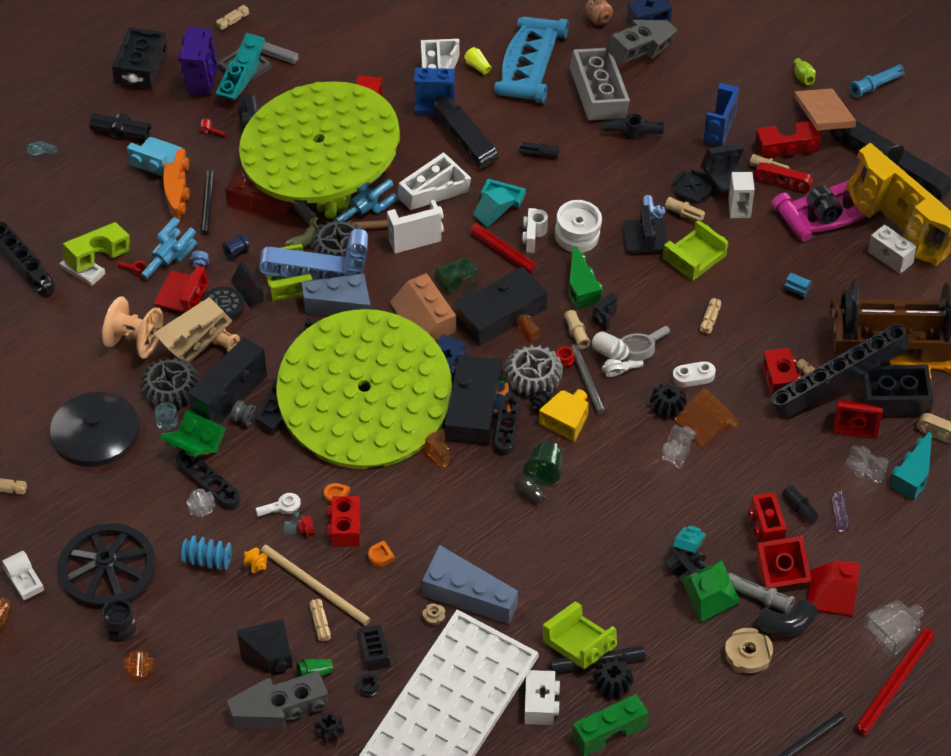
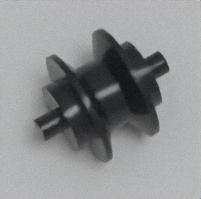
(541, 398)

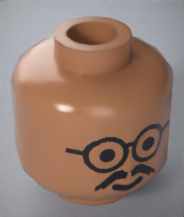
(598, 11)

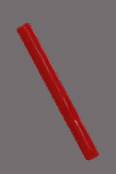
(894, 681)

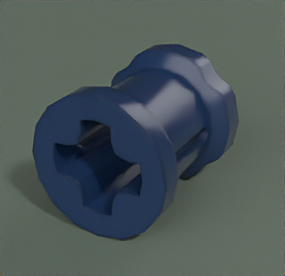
(235, 246)

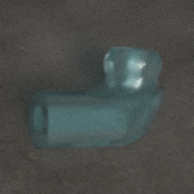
(41, 147)

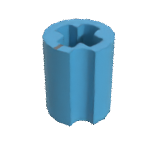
(797, 284)

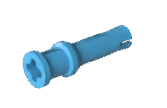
(870, 83)

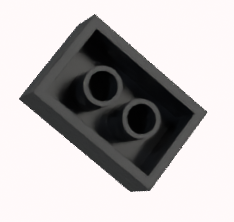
(898, 389)

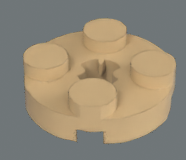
(746, 662)

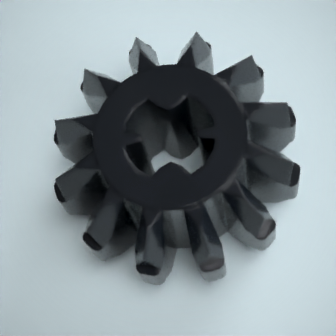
(668, 400)
(613, 678)

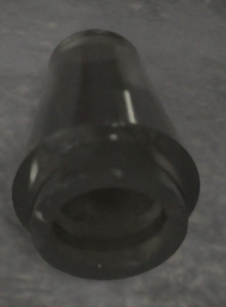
(530, 489)

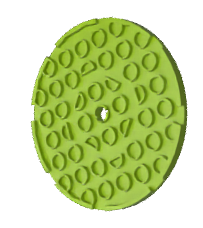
(356, 147)
(373, 427)

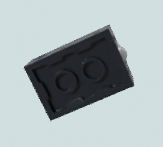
(140, 58)

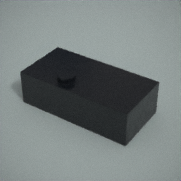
(499, 305)
(229, 381)
(474, 400)

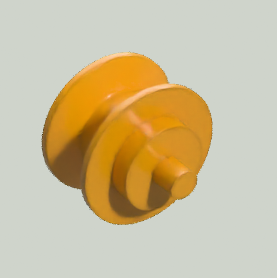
(255, 560)

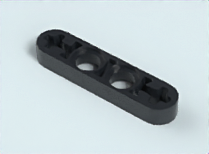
(205, 481)

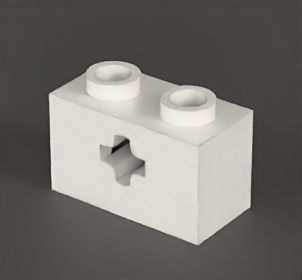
(741, 195)
(892, 249)
(540, 698)

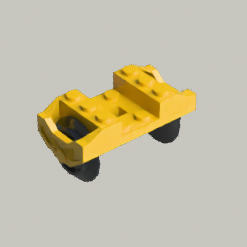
(887, 188)

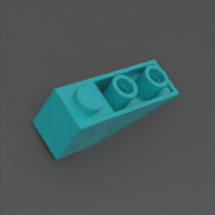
(913, 473)

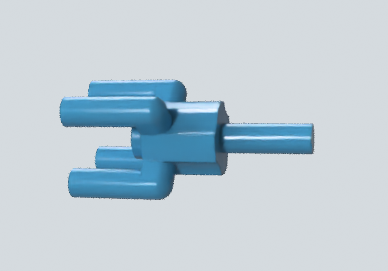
(367, 200)
(169, 247)

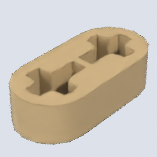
(937, 426)

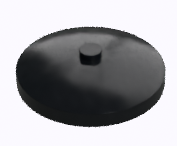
(94, 429)

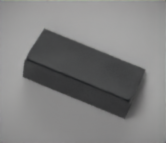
(247, 285)

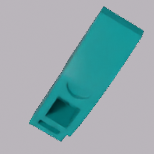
(242, 68)

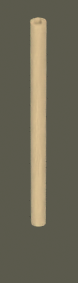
(314, 584)

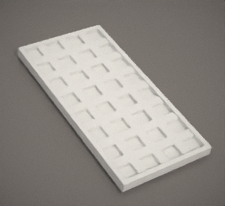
(454, 693)

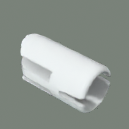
(610, 346)

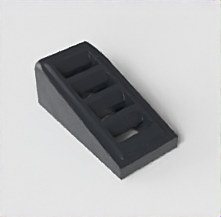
(376, 661)

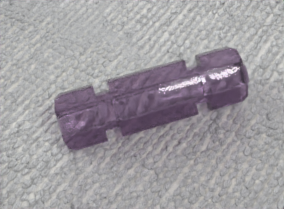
(840, 511)

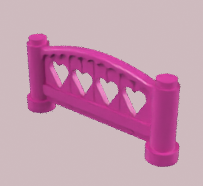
(796, 213)

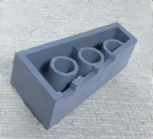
(468, 587)

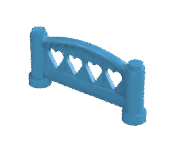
(531, 86)

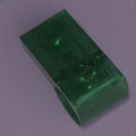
(452, 273)

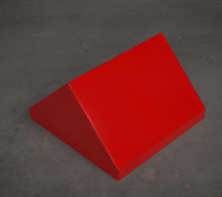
(783, 562)

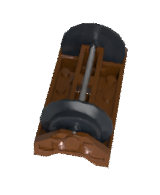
(924, 320)

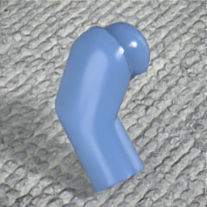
(657, 211)

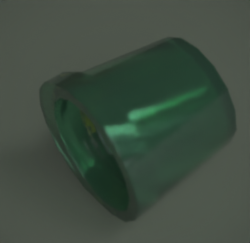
(545, 463)

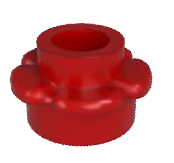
(566, 355)
(306, 525)

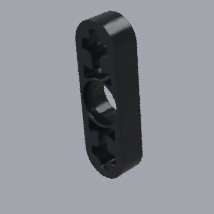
(509, 432)

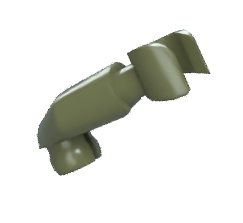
(304, 239)

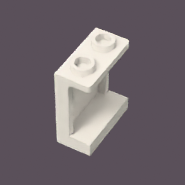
(415, 229)

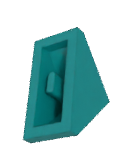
(493, 205)

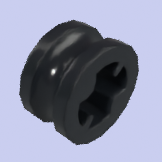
(366, 679)

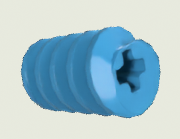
(206, 553)

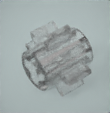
(200, 502)

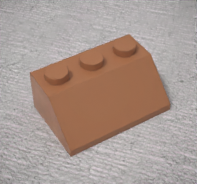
(425, 306)

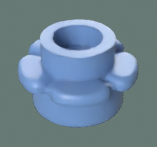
(199, 258)

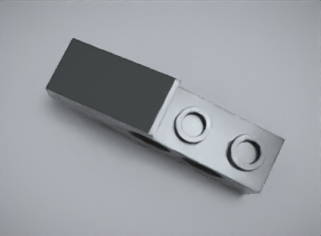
(641, 38)
(257, 708)

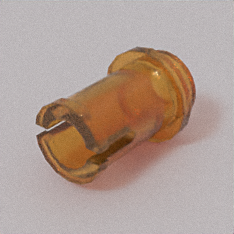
(525, 322)

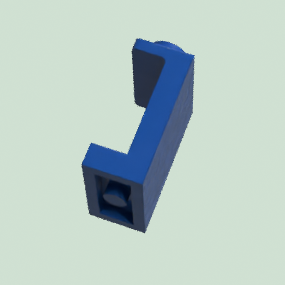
(431, 84)

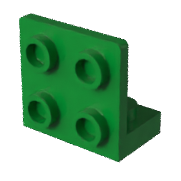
(196, 435)

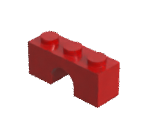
(773, 144)

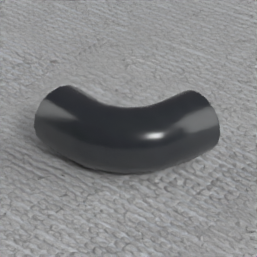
(787, 624)

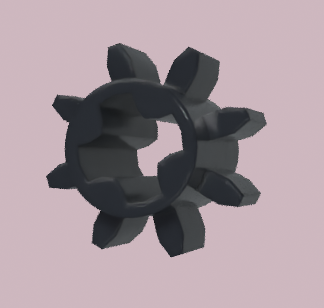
(326, 721)

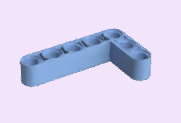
(321, 266)

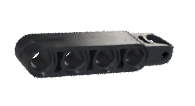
(465, 131)
(24, 261)

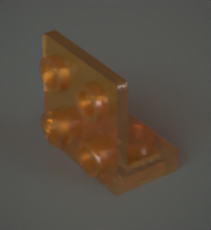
(706, 417)

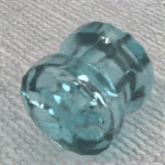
(166, 416)

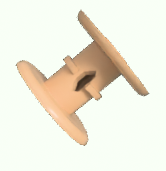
(120, 323)

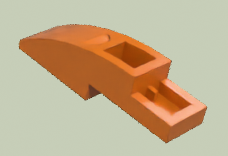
(175, 184)

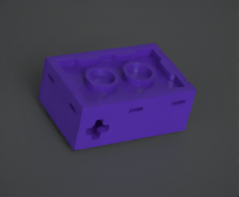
(198, 61)

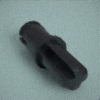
(539, 149)
(800, 504)

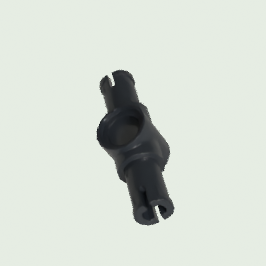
(634, 126)

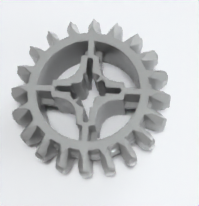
(533, 370)

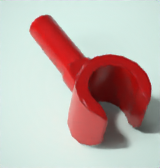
(206, 128)
(137, 267)

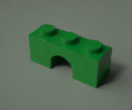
(593, 731)

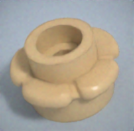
(434, 619)

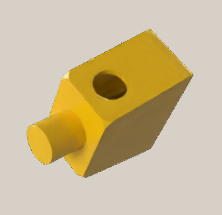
(565, 413)

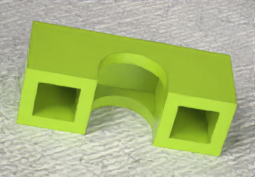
(109, 239)

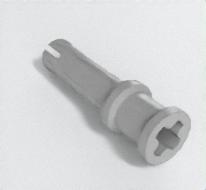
(769, 596)

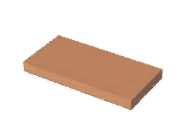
(825, 109)

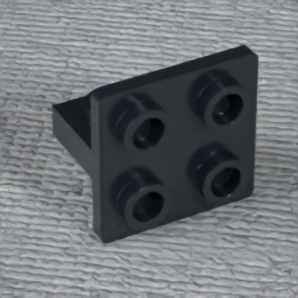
(645, 234)

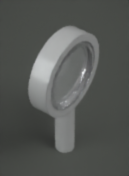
(642, 345)

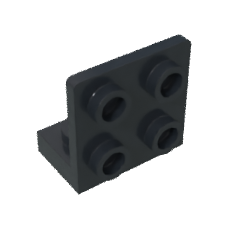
(720, 163)

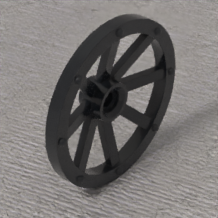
(106, 562)

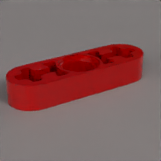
(795, 185)

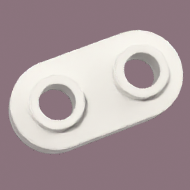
(694, 374)

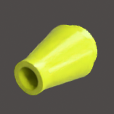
(477, 60)

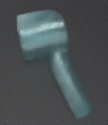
(290, 527)

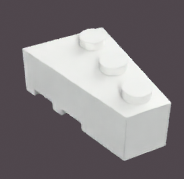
(440, 53)
(433, 181)

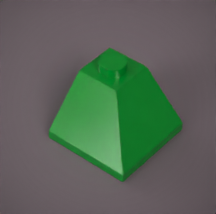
(710, 591)

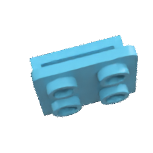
(152, 155)

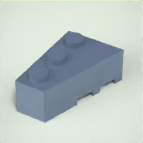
(335, 295)

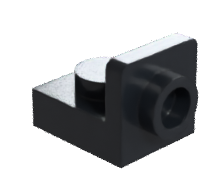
(604, 310)

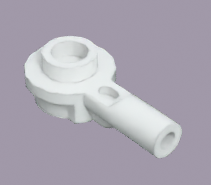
(615, 367)
(287, 504)

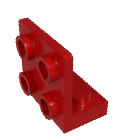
(182, 291)

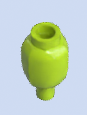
(804, 72)

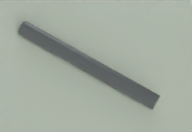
(588, 380)

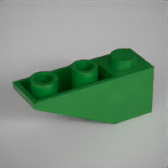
(583, 286)

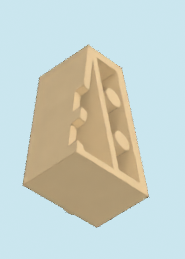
(194, 330)

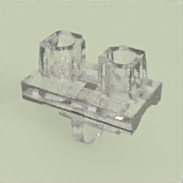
(678, 445)
(866, 464)

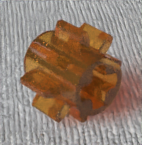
(138, 663)

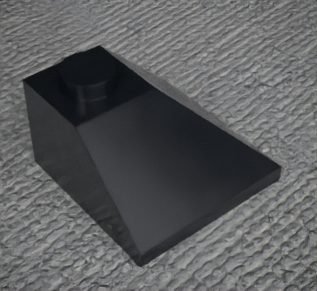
(266, 646)

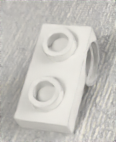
(536, 227)
(22, 575)

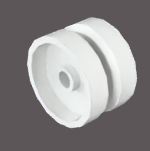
(578, 225)

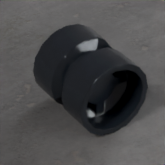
(824, 204)
(118, 620)

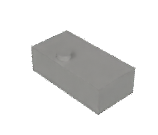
(599, 84)

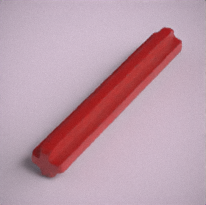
(502, 248)

